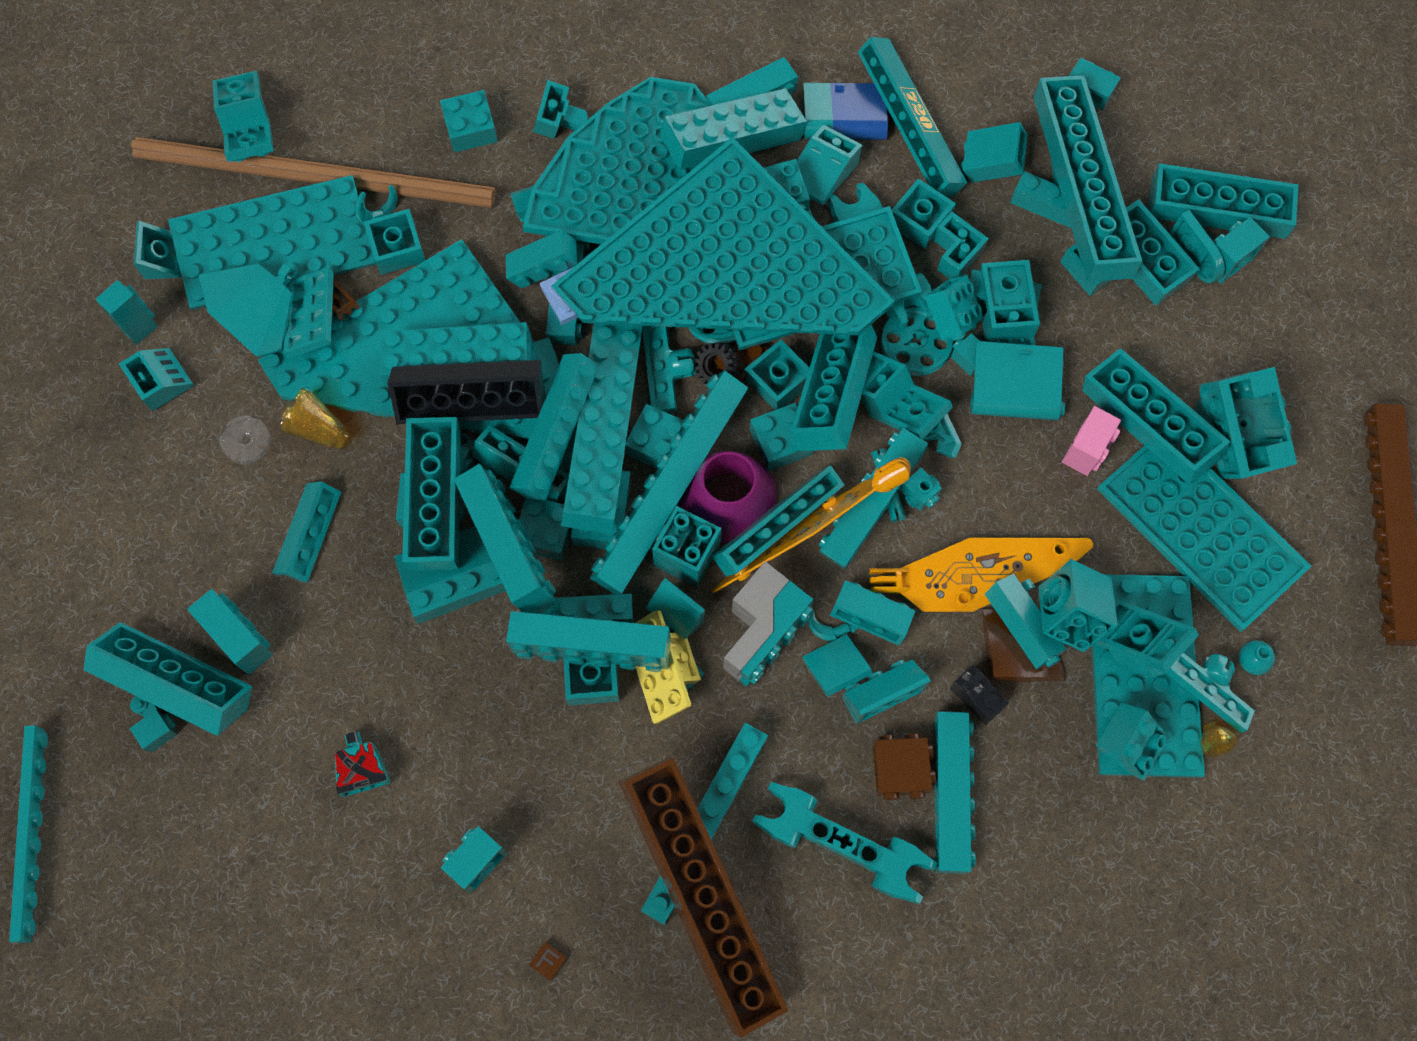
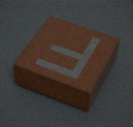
(548, 961)

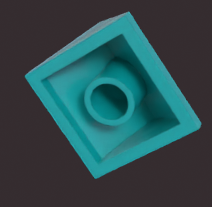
(155, 252)
(677, 609)

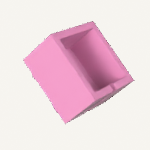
(1092, 441)

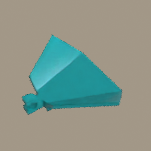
(251, 304)

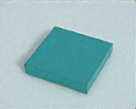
(837, 665)

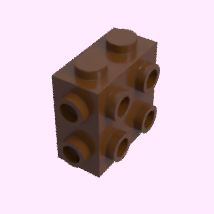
(903, 767)

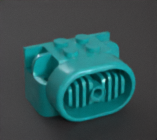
(1252, 418)

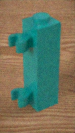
(1024, 620)

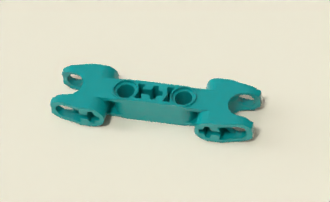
(869, 202)
(889, 863)

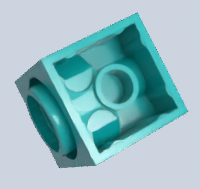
(686, 546)
(1077, 606)

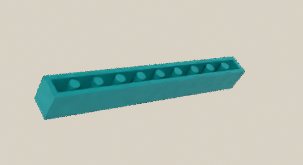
(668, 484)

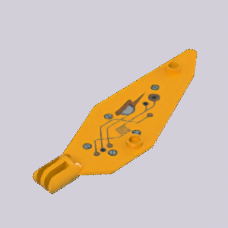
(884, 480)
(965, 571)

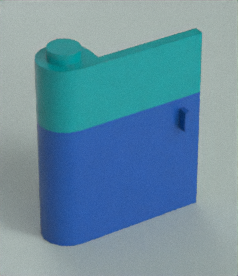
(847, 108)

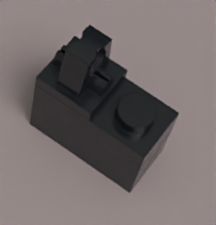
(979, 694)

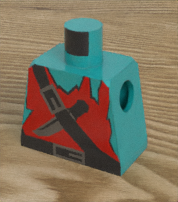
(359, 767)

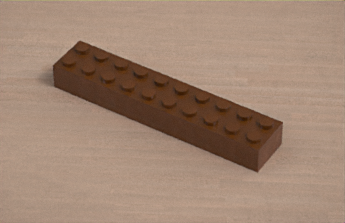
(703, 897)

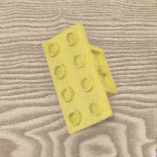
(666, 689)

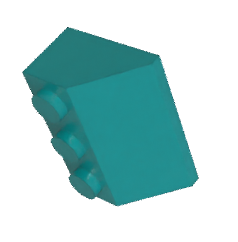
(885, 690)

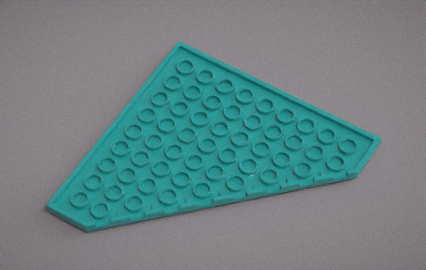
(725, 255)
(435, 294)

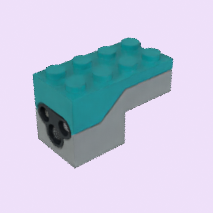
(773, 612)

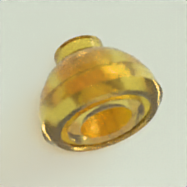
(1217, 740)

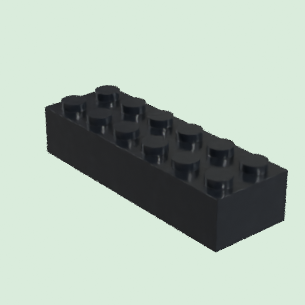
(468, 391)

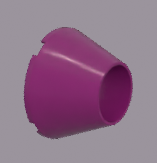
(736, 515)

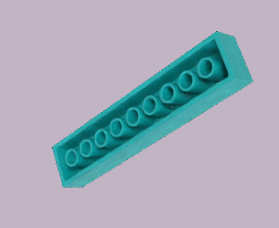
(1087, 179)
(602, 430)

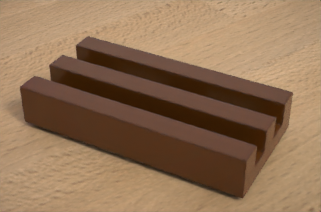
(344, 308)

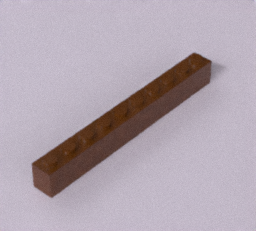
(1394, 521)

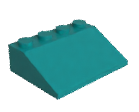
(444, 591)

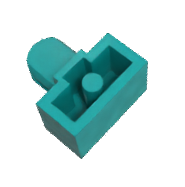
(556, 112)

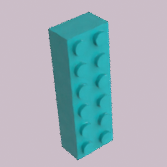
(752, 121)
(1223, 199)
(454, 346)
(833, 391)
(1155, 416)
(431, 494)
(505, 540)
(589, 641)
(167, 678)

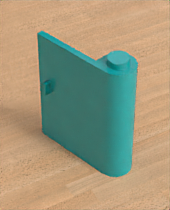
(1017, 381)

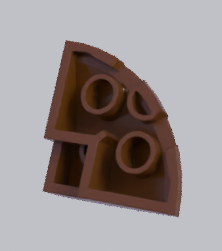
(1008, 659)

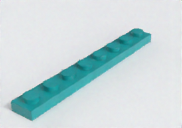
(27, 840)

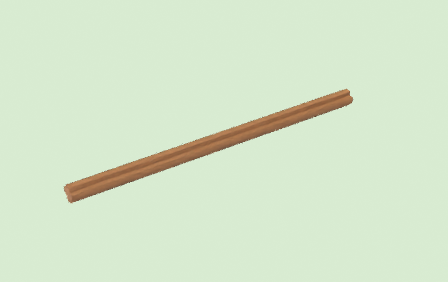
(314, 172)

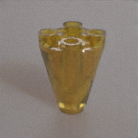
(314, 422)

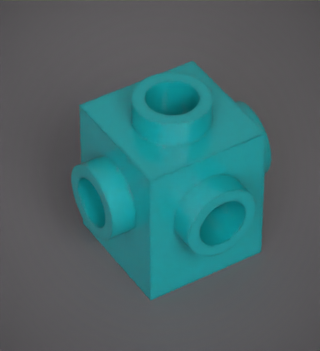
(921, 490)

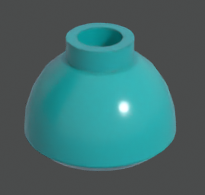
(1256, 657)

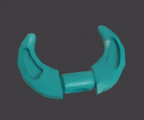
(364, 214)
(826, 632)

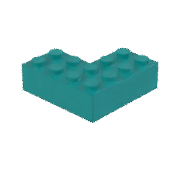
(1163, 265)

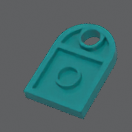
(1198, 247)

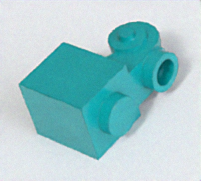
(154, 728)

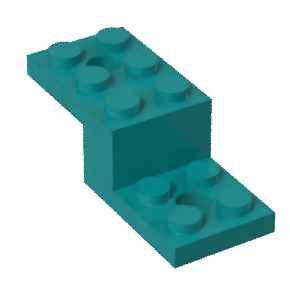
(242, 116)
(1010, 312)
(894, 398)

